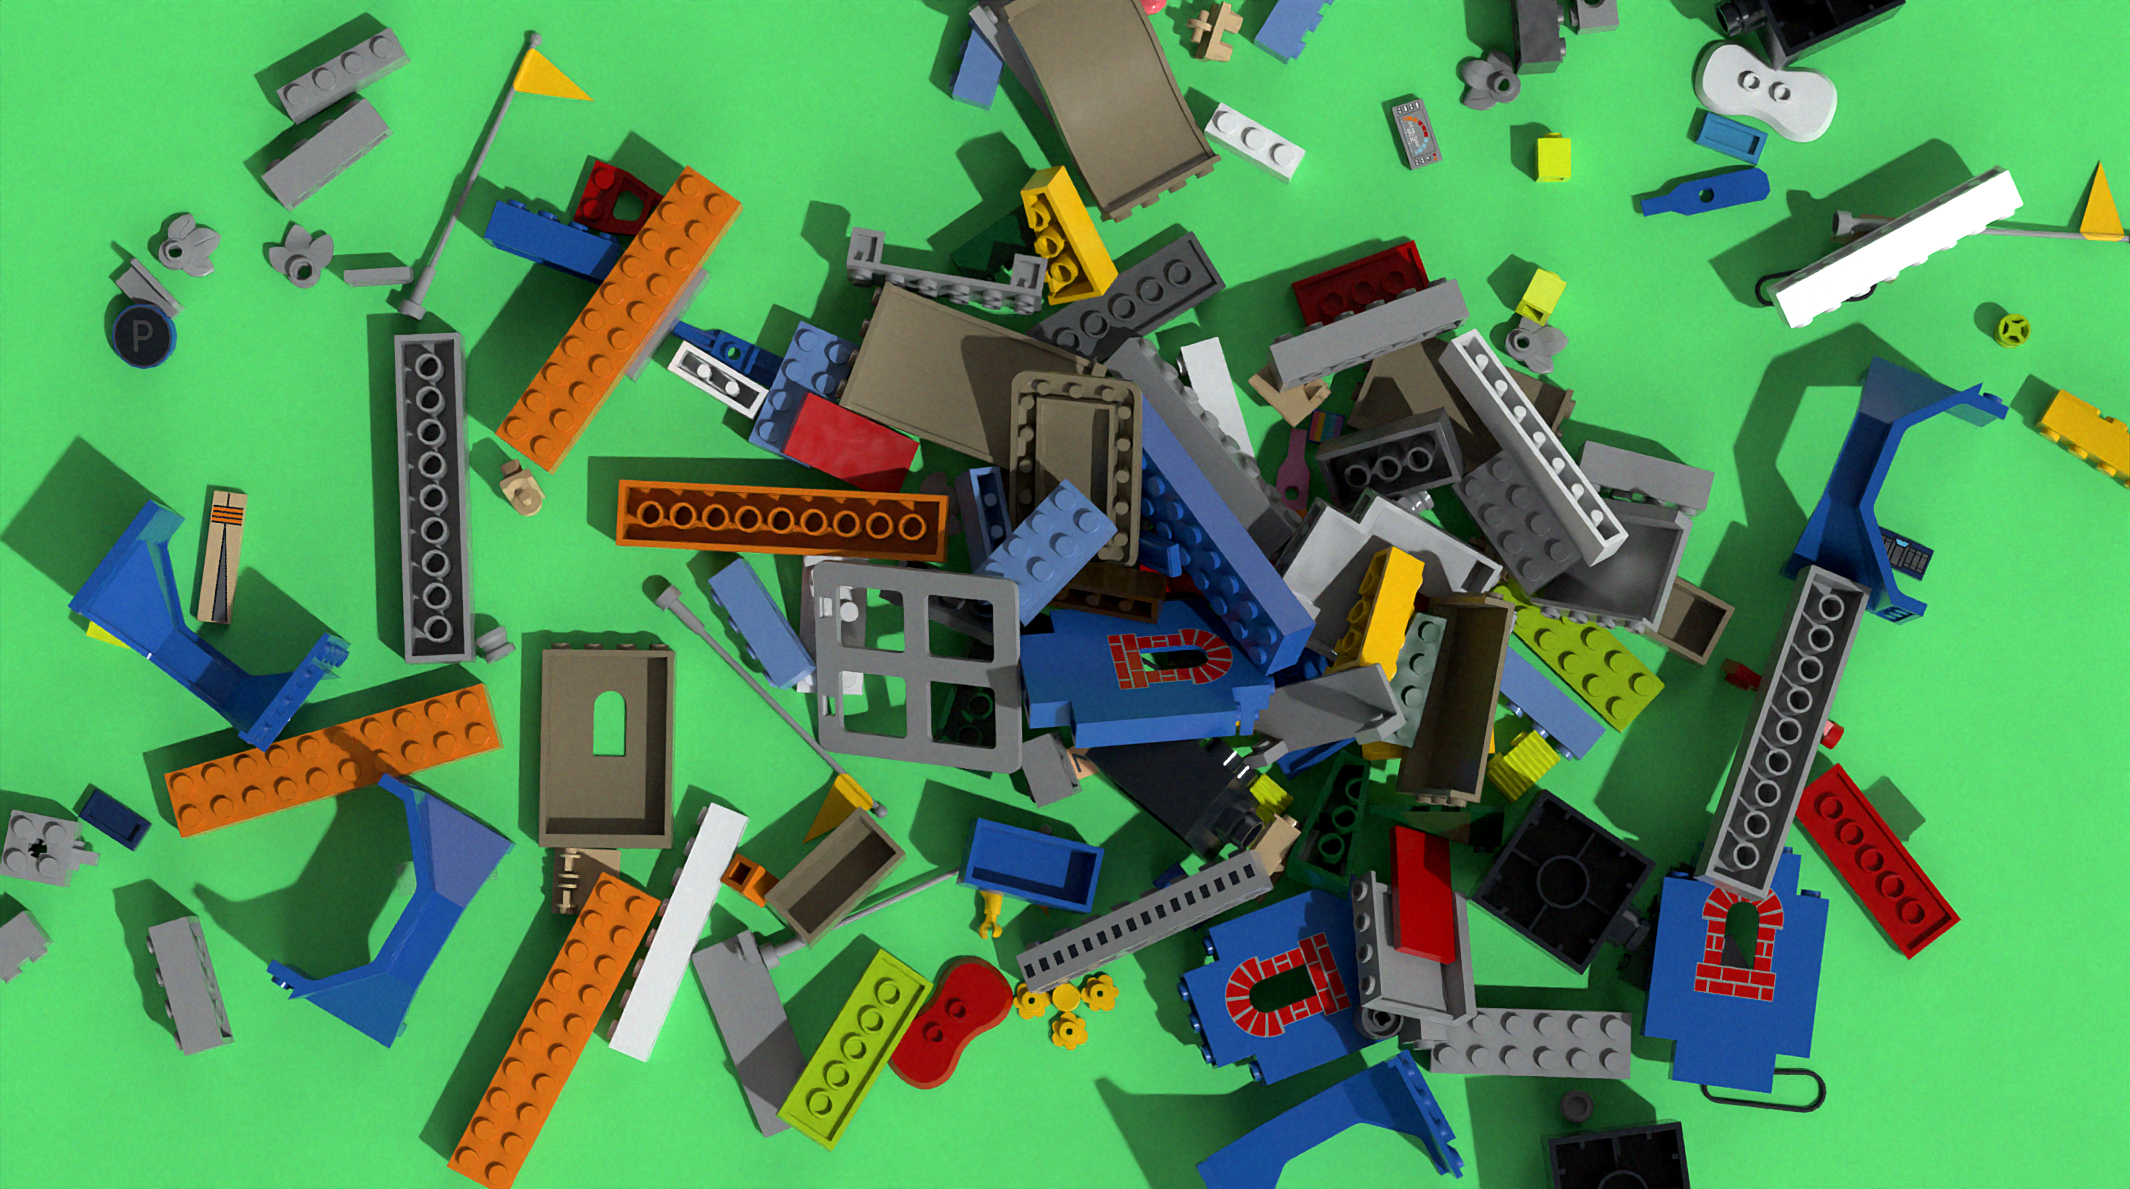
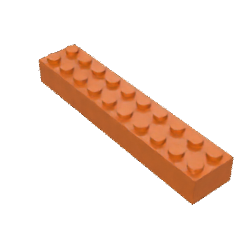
(619, 320)
(783, 521)
(333, 761)
(554, 1033)

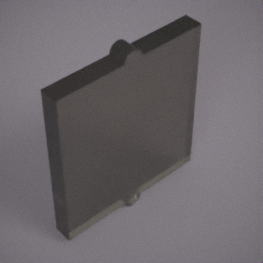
(1895, 809)

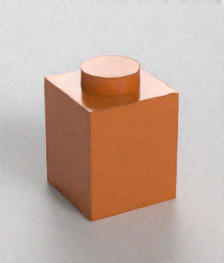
(749, 879)

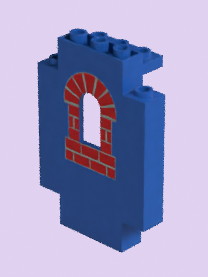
(1095, 680)
(1293, 932)
(1729, 1018)

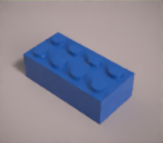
(553, 244)
(1030, 866)

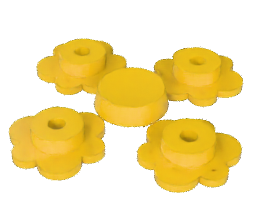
(1066, 999)

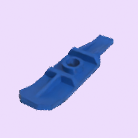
(1725, 191)
(753, 362)

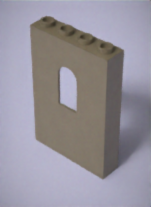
(607, 798)

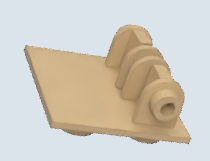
(1293, 403)
(576, 875)

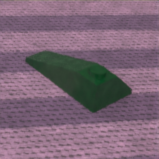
(1468, 826)

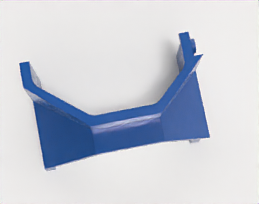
(1843, 526)
(139, 604)
(451, 865)
(1382, 1095)

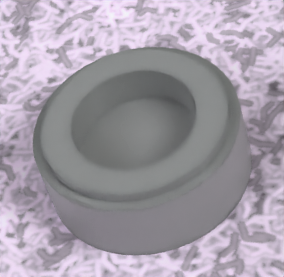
(1576, 1106)

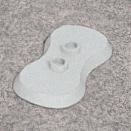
(1790, 100)

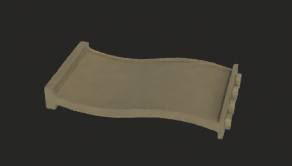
(1111, 98)
(945, 373)

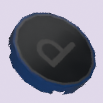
(144, 336)

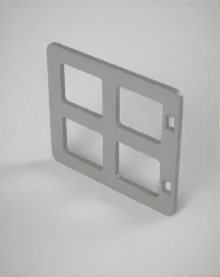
(919, 665)

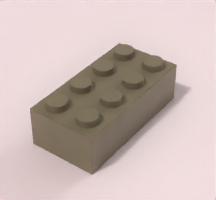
(1691, 623)
(835, 877)

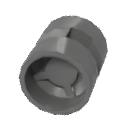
(1376, 1024)

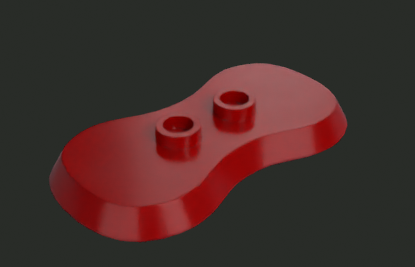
(965, 1004)

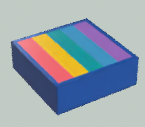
(1324, 426)

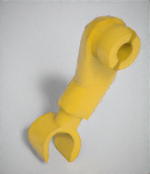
(992, 910)

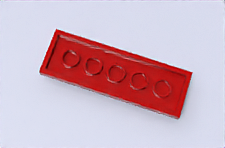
(1874, 862)

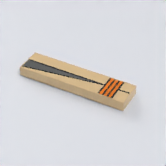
(222, 557)

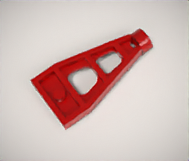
(601, 198)
(1746, 679)

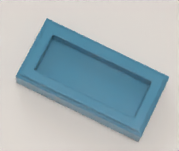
(1731, 138)

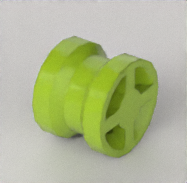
(2017, 326)

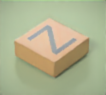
(1081, 764)

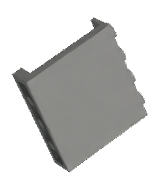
(1632, 583)
(1406, 982)

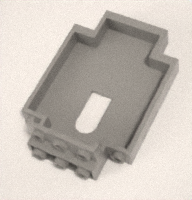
(1334, 550)

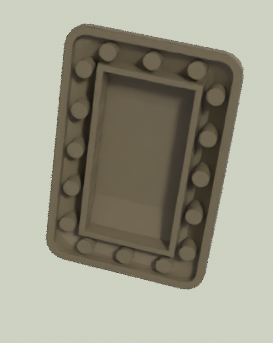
(1084, 433)

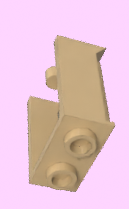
(1275, 847)

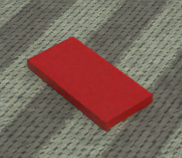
(1360, 283)
(848, 446)
(1421, 895)

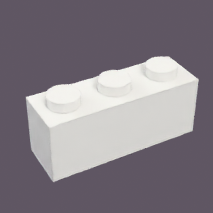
(1254, 143)
(718, 381)

